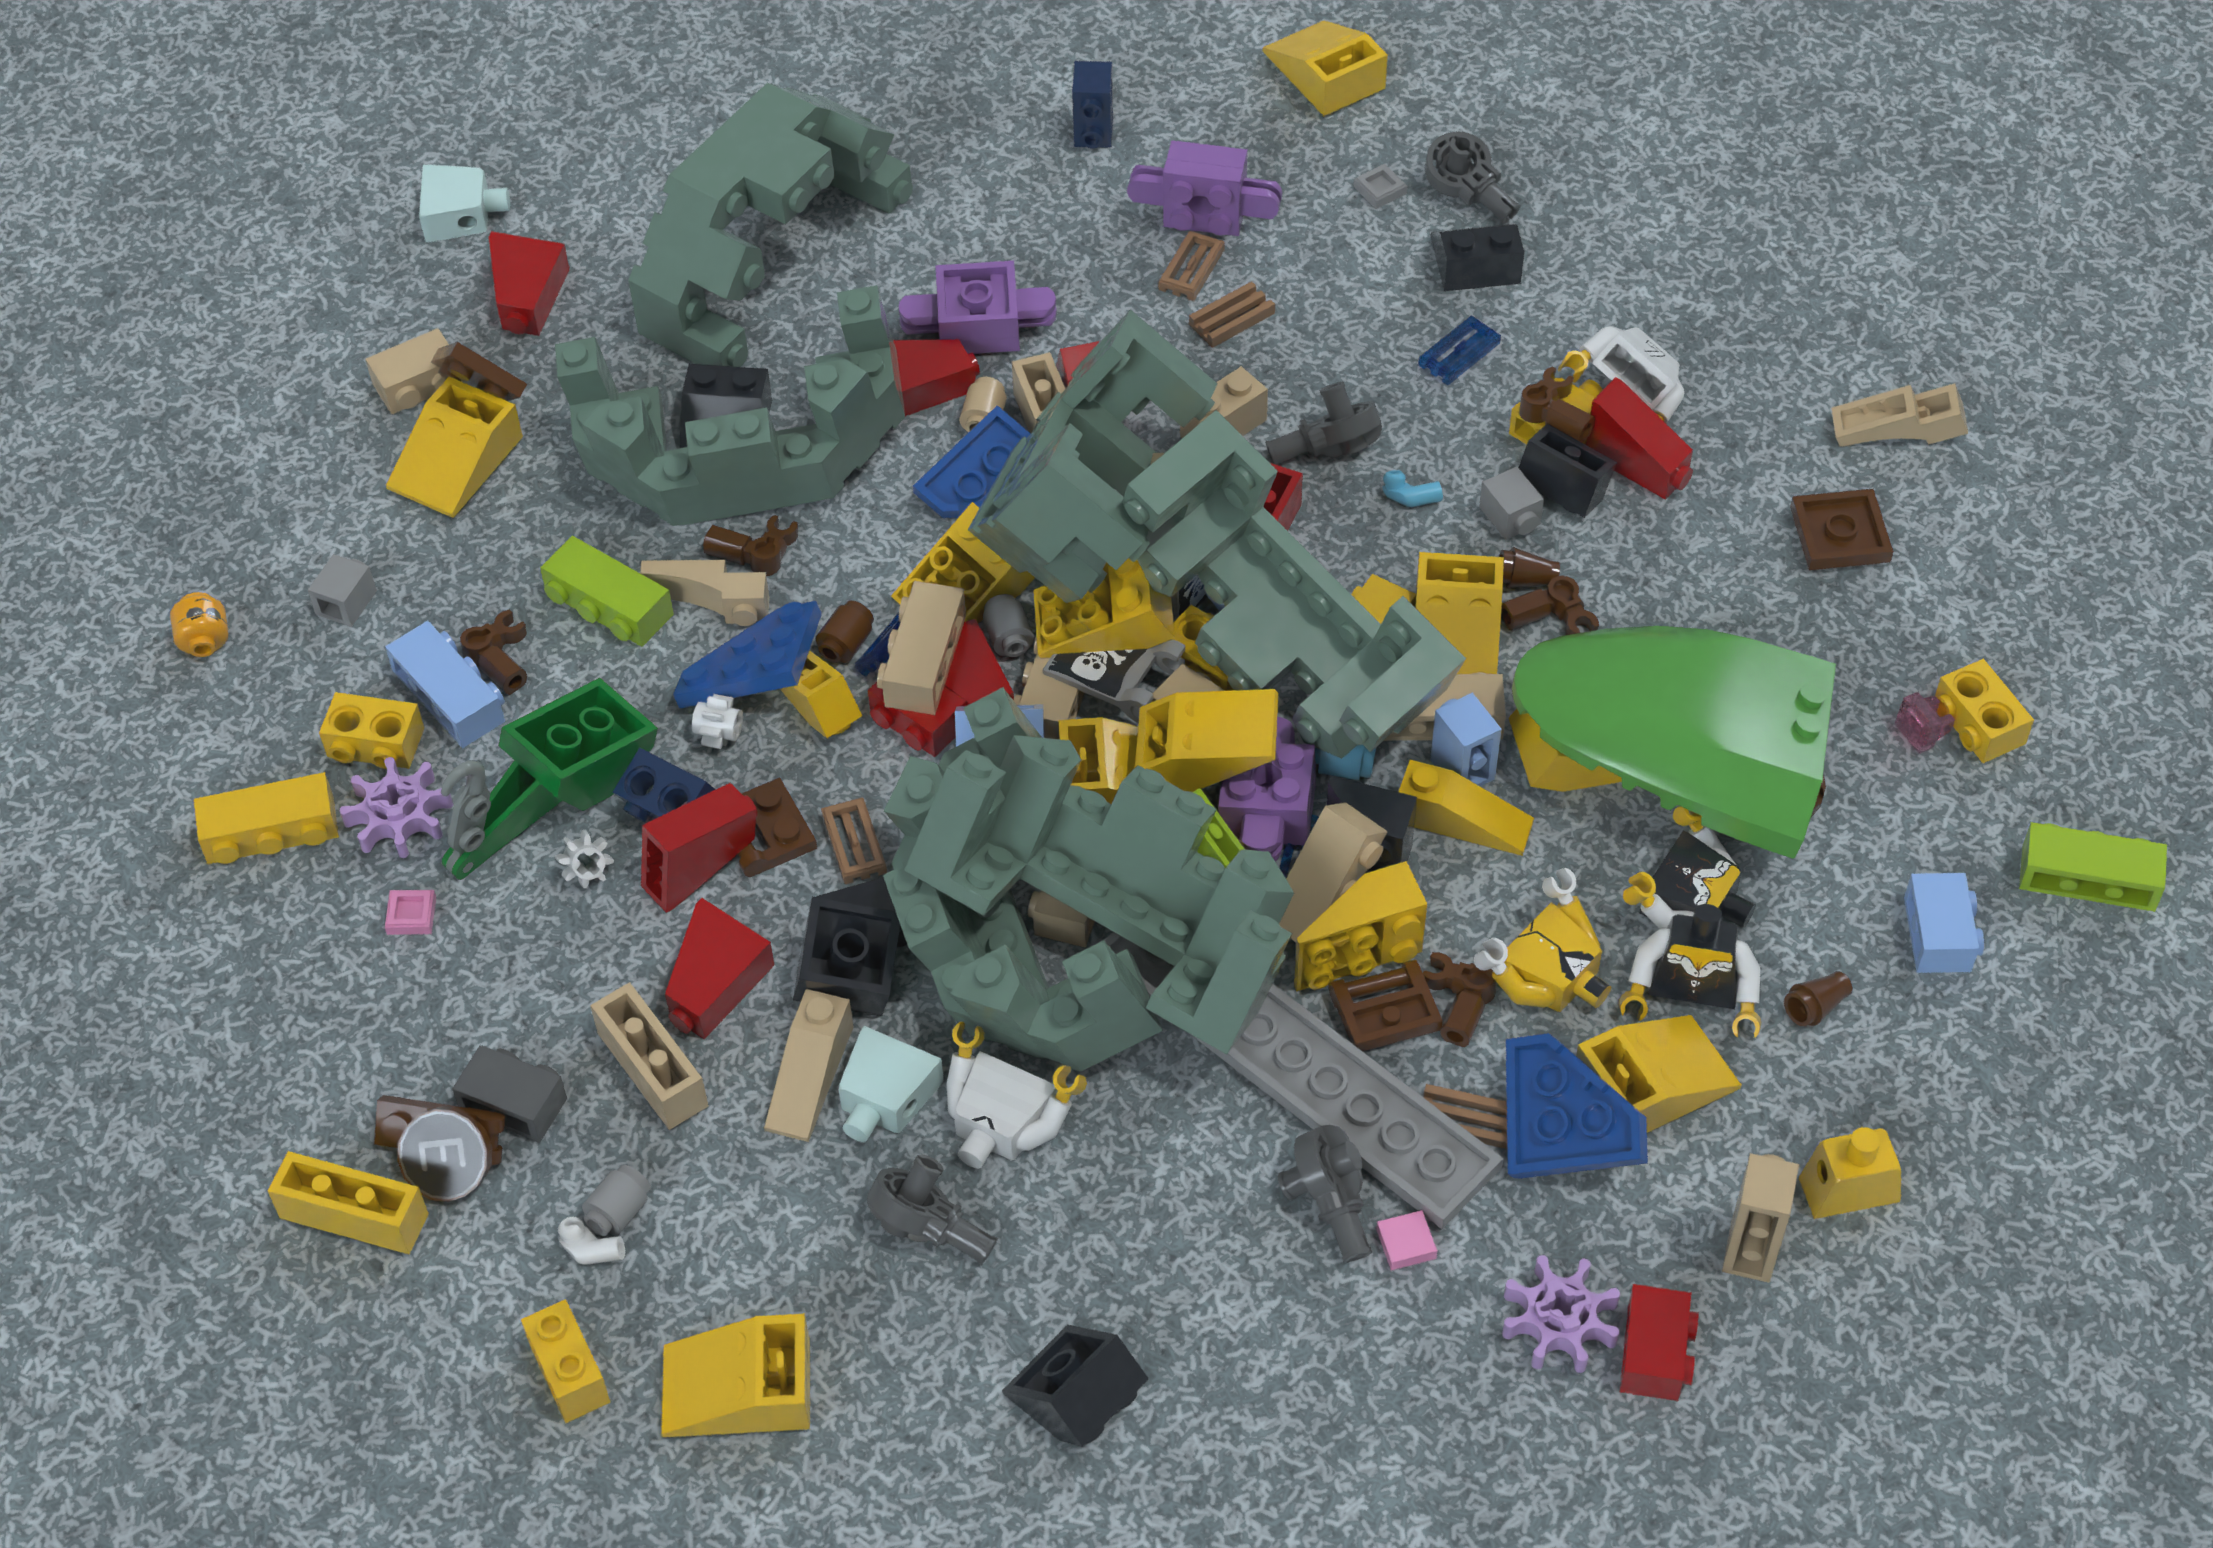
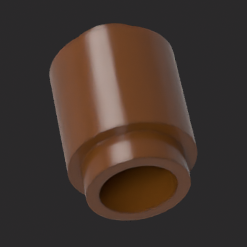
(845, 632)

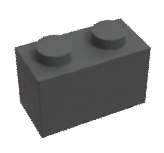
(520, 1091)

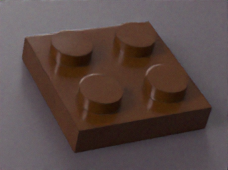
(473, 369)
(1841, 529)

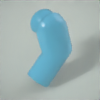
(1409, 495)

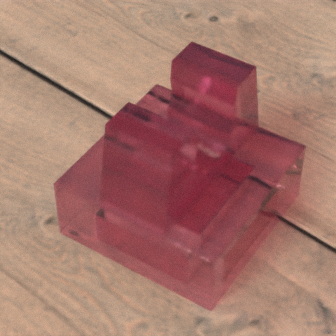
(1920, 722)

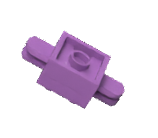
(1204, 189)
(981, 290)
(1273, 800)

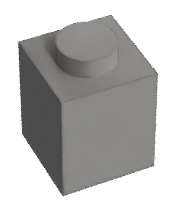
(1511, 503)
(342, 590)

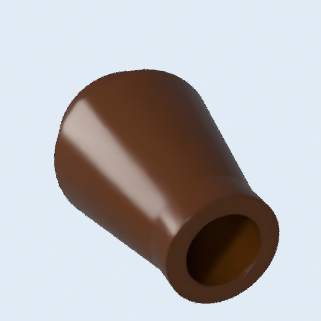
(1527, 569)
(1814, 999)

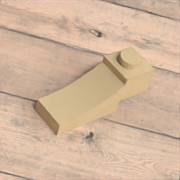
(1901, 415)
(737, 596)

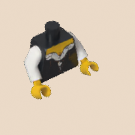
(1691, 875)
(1697, 963)

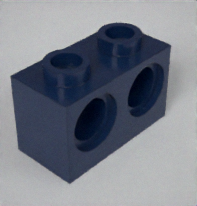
(1092, 104)
(670, 789)

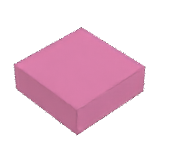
(410, 912)
(1406, 1240)

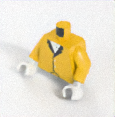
(1552, 956)

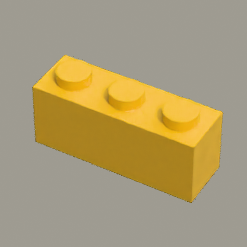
(266, 818)
(348, 1202)

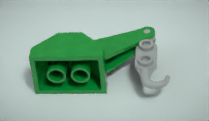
(560, 753)

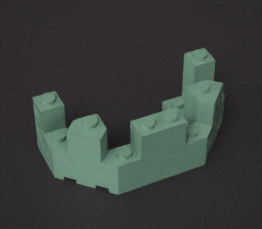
(763, 157)
(738, 459)
(1056, 493)
(1278, 600)
(1119, 865)
(988, 961)

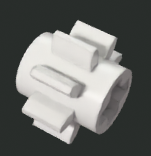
(717, 721)
(575, 867)

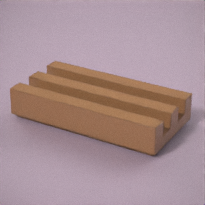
(1182, 287)
(1228, 310)
(862, 869)
(1476, 1102)

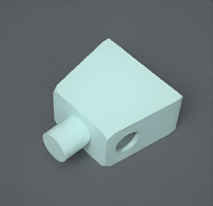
(457, 201)
(886, 1084)

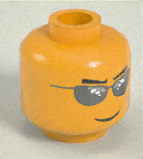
(199, 624)

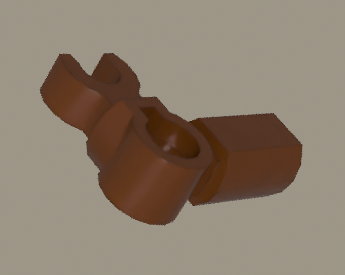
(1543, 403)
(762, 554)
(1559, 598)
(485, 649)
(1473, 991)

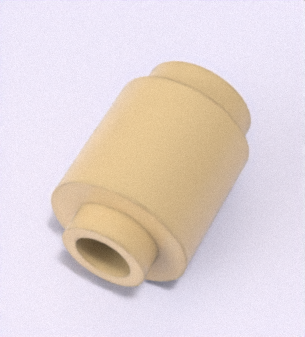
(981, 400)

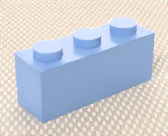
(446, 683)

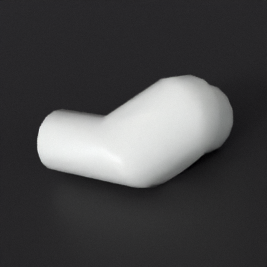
(585, 1246)

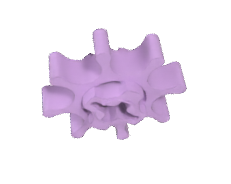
(395, 807)
(1561, 1313)

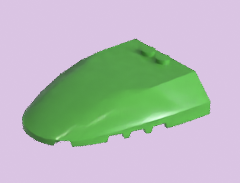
(1692, 719)

